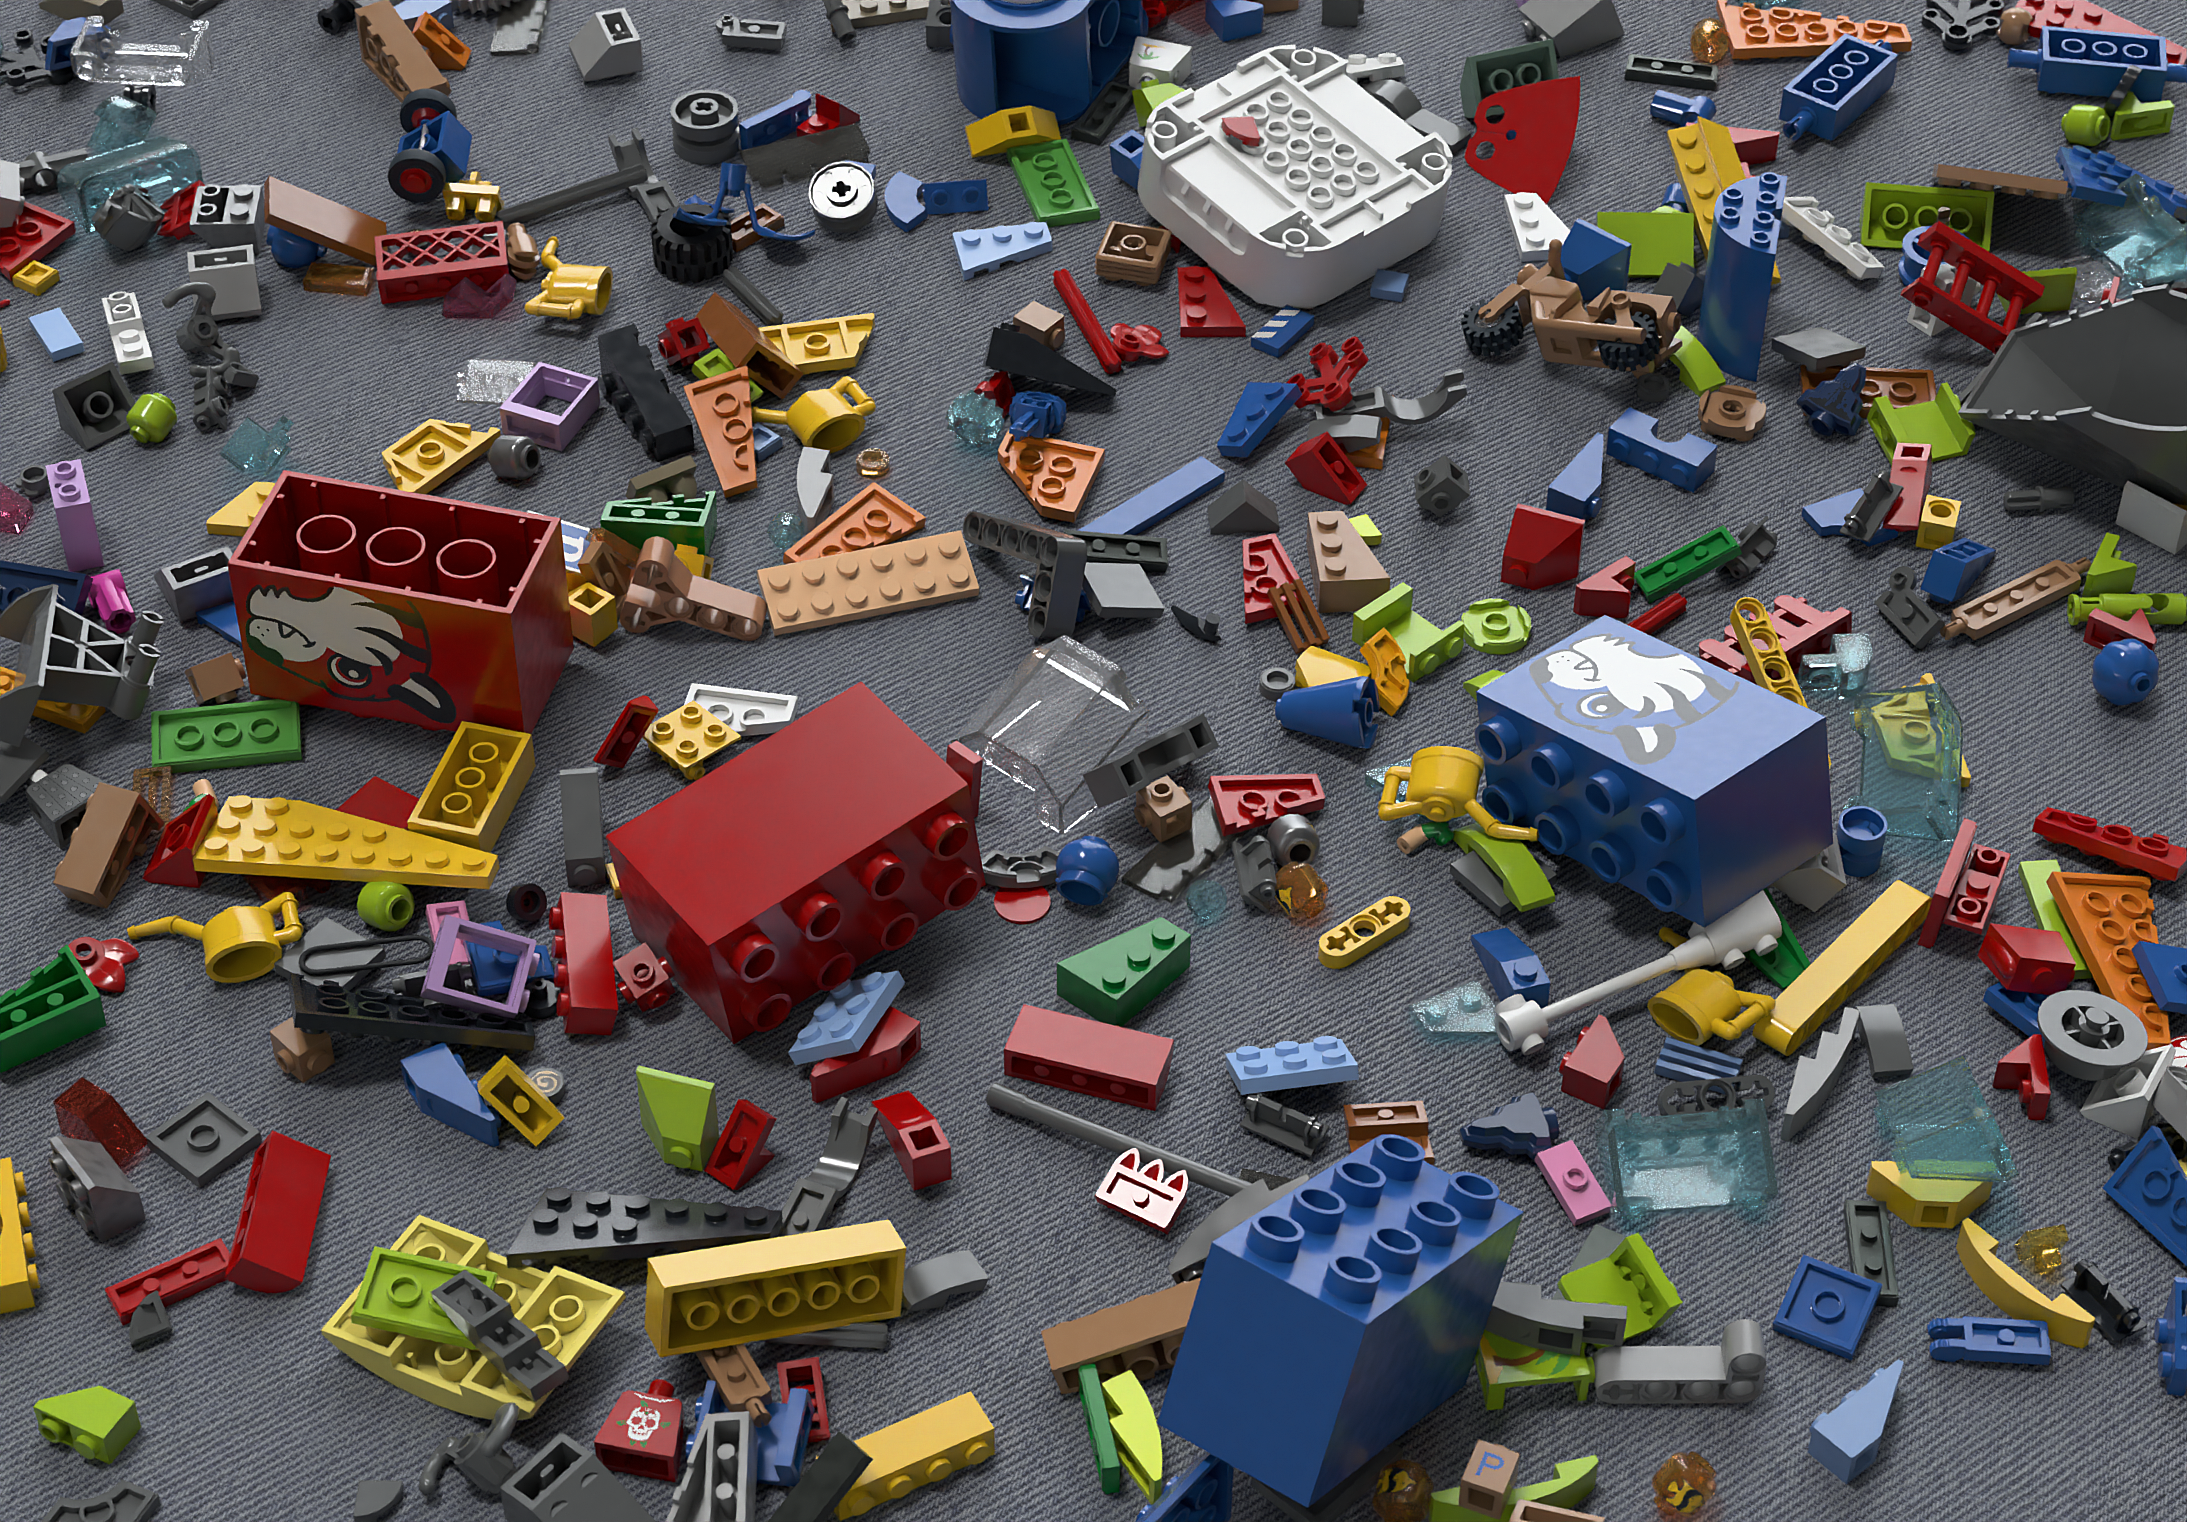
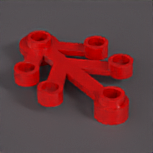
(1323, 358)

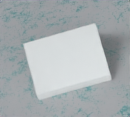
(2152, 518)
(2127, 1097)

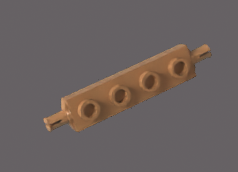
(2016, 599)
(738, 1381)

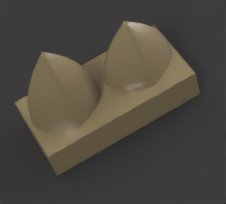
(673, 477)

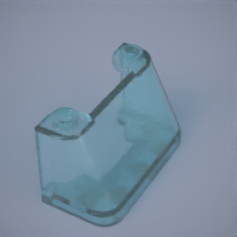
(149, 162)
(2136, 237)
(1910, 760)
(1944, 1127)
(1687, 1160)

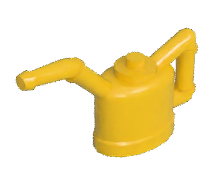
(570, 287)
(824, 416)
(1444, 787)
(239, 940)
(1705, 1004)

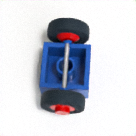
(432, 150)

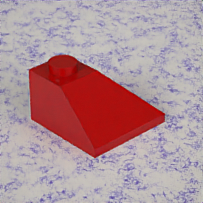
(1542, 548)

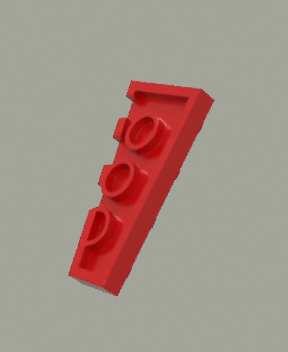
(2114, 842)

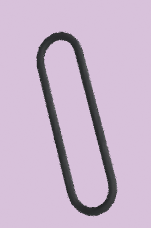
(366, 966)

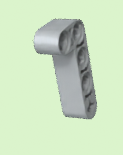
(1685, 1373)

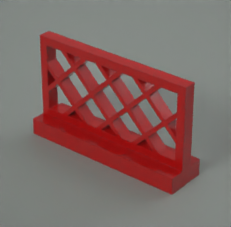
(436, 280)

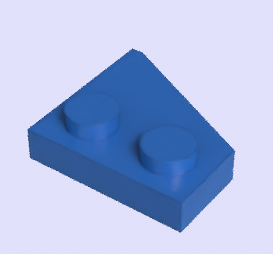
(2172, 1335)

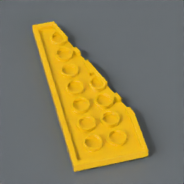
(324, 843)

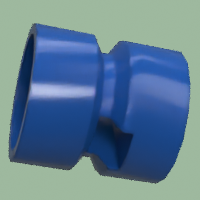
(1861, 840)

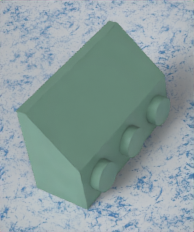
(1505, 70)

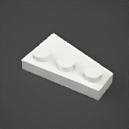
(746, 710)

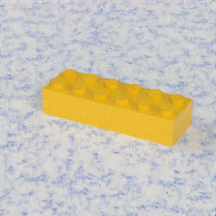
(774, 1287)

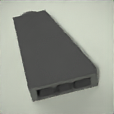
(582, 826)

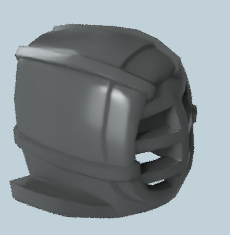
(128, 217)

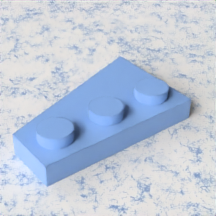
(1000, 244)

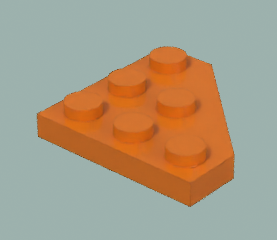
(1052, 472)

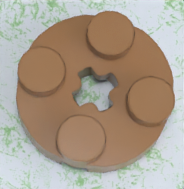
(1717, 419)

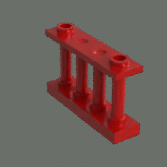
(1984, 268)

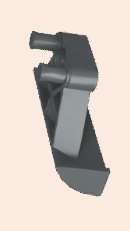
(73, 661)

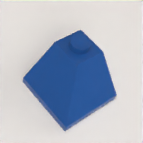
(1595, 260)

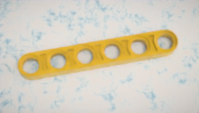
(1769, 659)

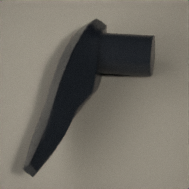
(1203, 629)

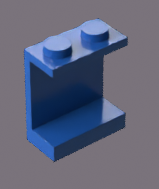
(779, 1443)

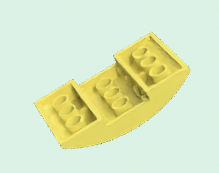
(555, 1305)

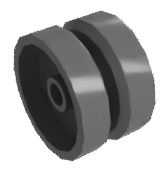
(705, 127)

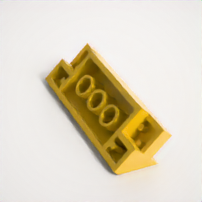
(1705, 168)

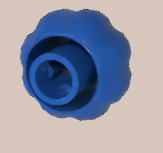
(293, 250)
(2125, 672)

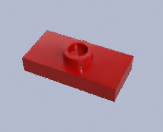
(969, 768)

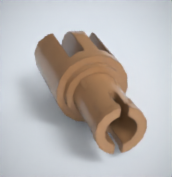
(521, 251)

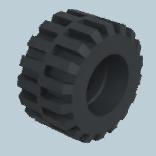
(691, 249)

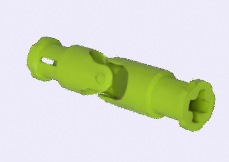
(2171, 607)

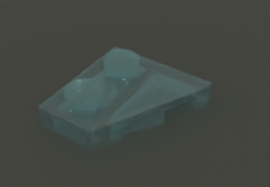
(1455, 1015)

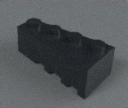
(643, 394)

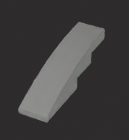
(1818, 1076)

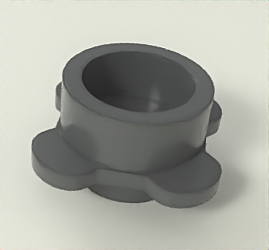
(33, 480)

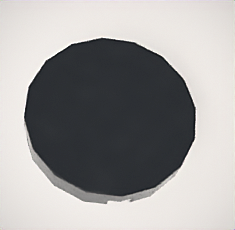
(2121, 91)

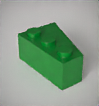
(679, 521)
(1124, 972)
(48, 1011)

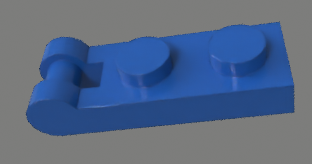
(776, 121)

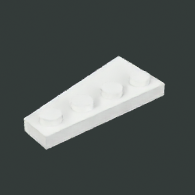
(1818, 229)

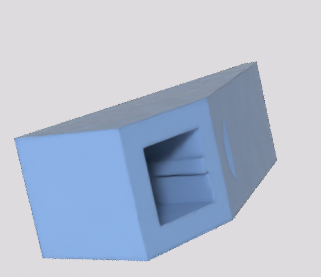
(1852, 1433)

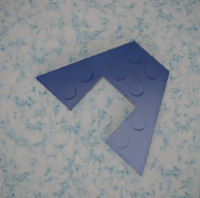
(2098, 176)

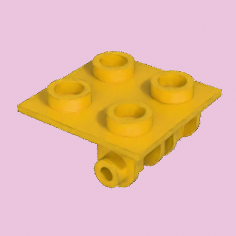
(688, 738)

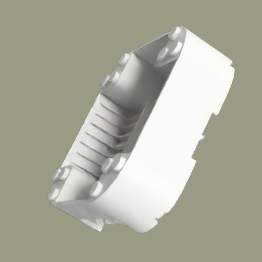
(1319, 199)

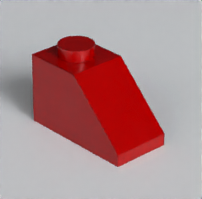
(1326, 470)

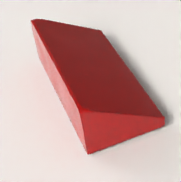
(627, 732)

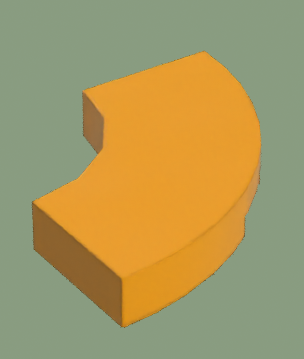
(1387, 670)

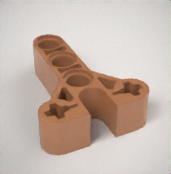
(669, 592)

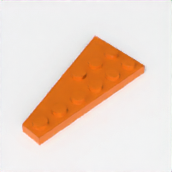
(1798, 32)
(2107, 921)

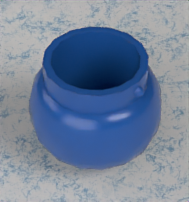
(1086, 870)

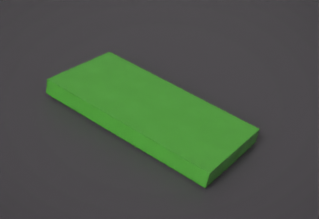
(1053, 183)
(226, 735)

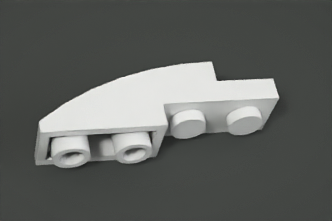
(127, 333)

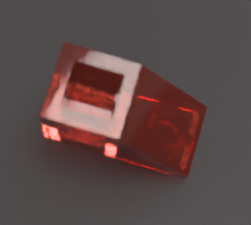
(95, 1116)

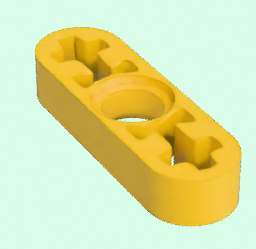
(1359, 946)

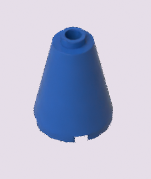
(1333, 711)

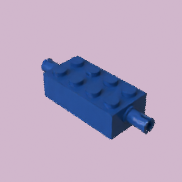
(2095, 61)
(1837, 87)

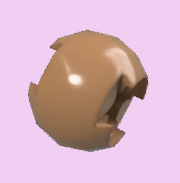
(2015, 26)

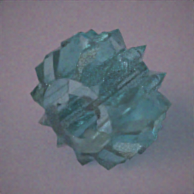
(975, 419)

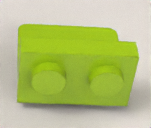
(1626, 1279)

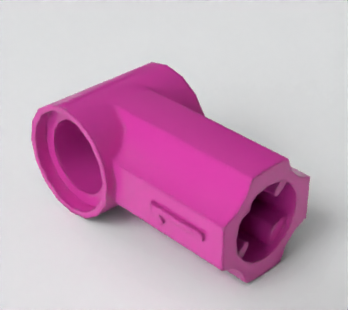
(111, 599)

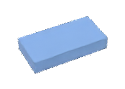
(56, 334)

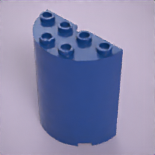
(1741, 272)

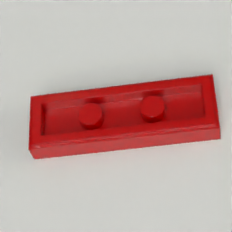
(172, 1279)

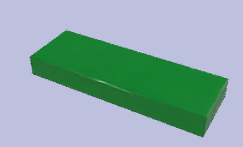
(1687, 564)
(1099, 1429)

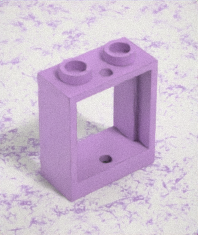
(545, 428)
(74, 515)
(454, 928)

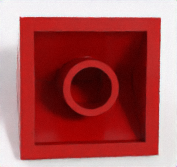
(179, 843)

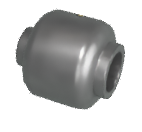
(514, 457)
(1293, 840)

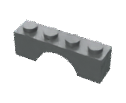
(1149, 760)

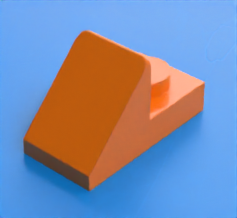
(443, 47)

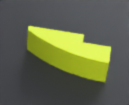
(1135, 1432)

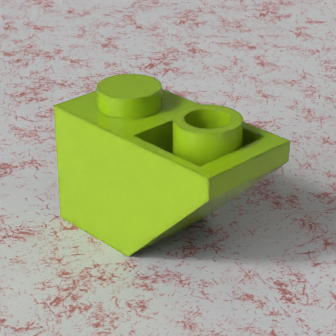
(90, 1421)

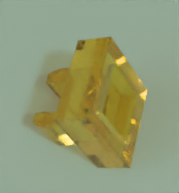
(2043, 1246)

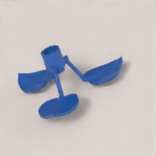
(731, 184)

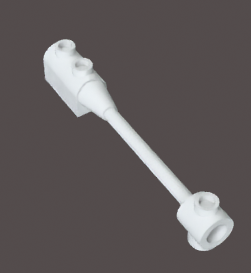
(1724, 941)

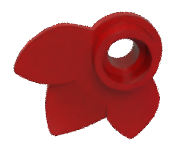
(1137, 341)
(105, 961)

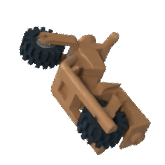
(1617, 321)

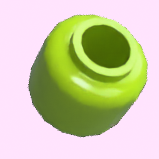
(2085, 125)
(151, 418)
(385, 905)

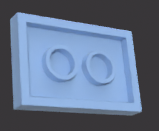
(846, 1017)
(1291, 1065)

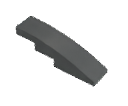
(499, 1335)

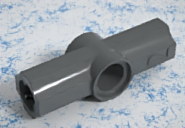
(50, 165)

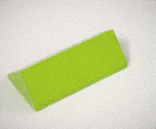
(1896, 209)

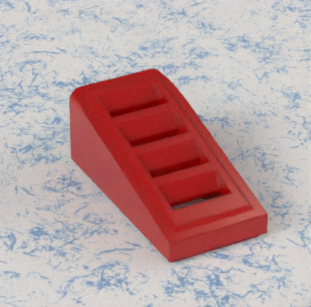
(806, 1370)

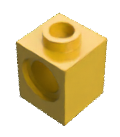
(1937, 522)

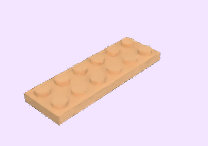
(867, 582)

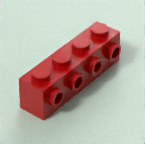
(584, 963)

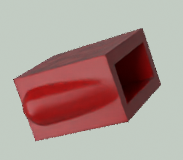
(2028, 959)

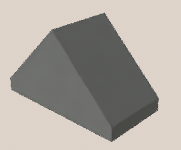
(1242, 511)

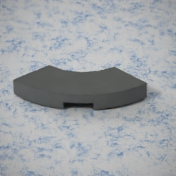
(1020, 870)

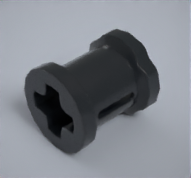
(336, 15)

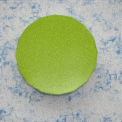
(1496, 626)

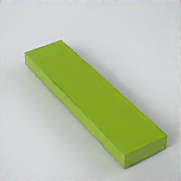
(2045, 909)

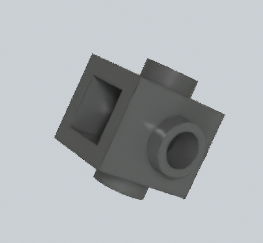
(1441, 486)

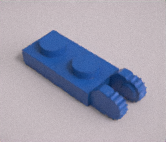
(1990, 1340)

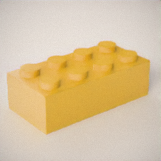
(475, 786)

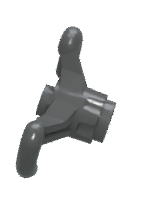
(200, 330)
(477, 1455)

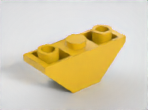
(1011, 129)
(1925, 1200)

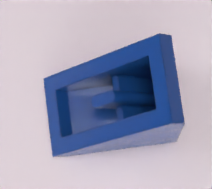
(1234, 18)

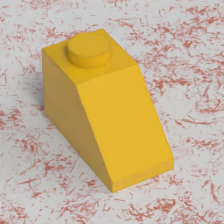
(519, 1100)

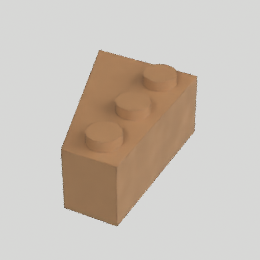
(1341, 564)
(105, 844)

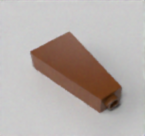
(748, 346)

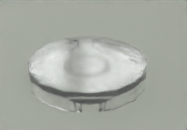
(2092, 278)

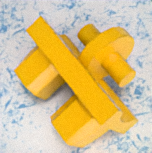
(472, 195)

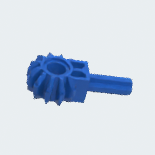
(1036, 415)

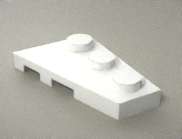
(1533, 225)

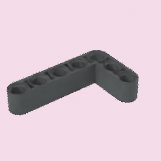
(1058, 560)

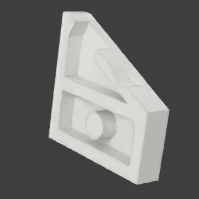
(1379, 68)

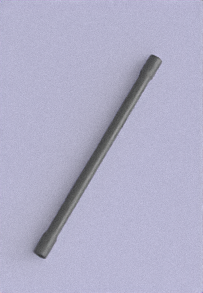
(1022, 1105)

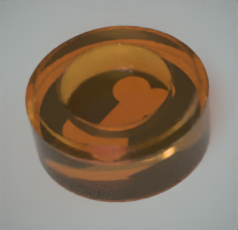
(872, 463)

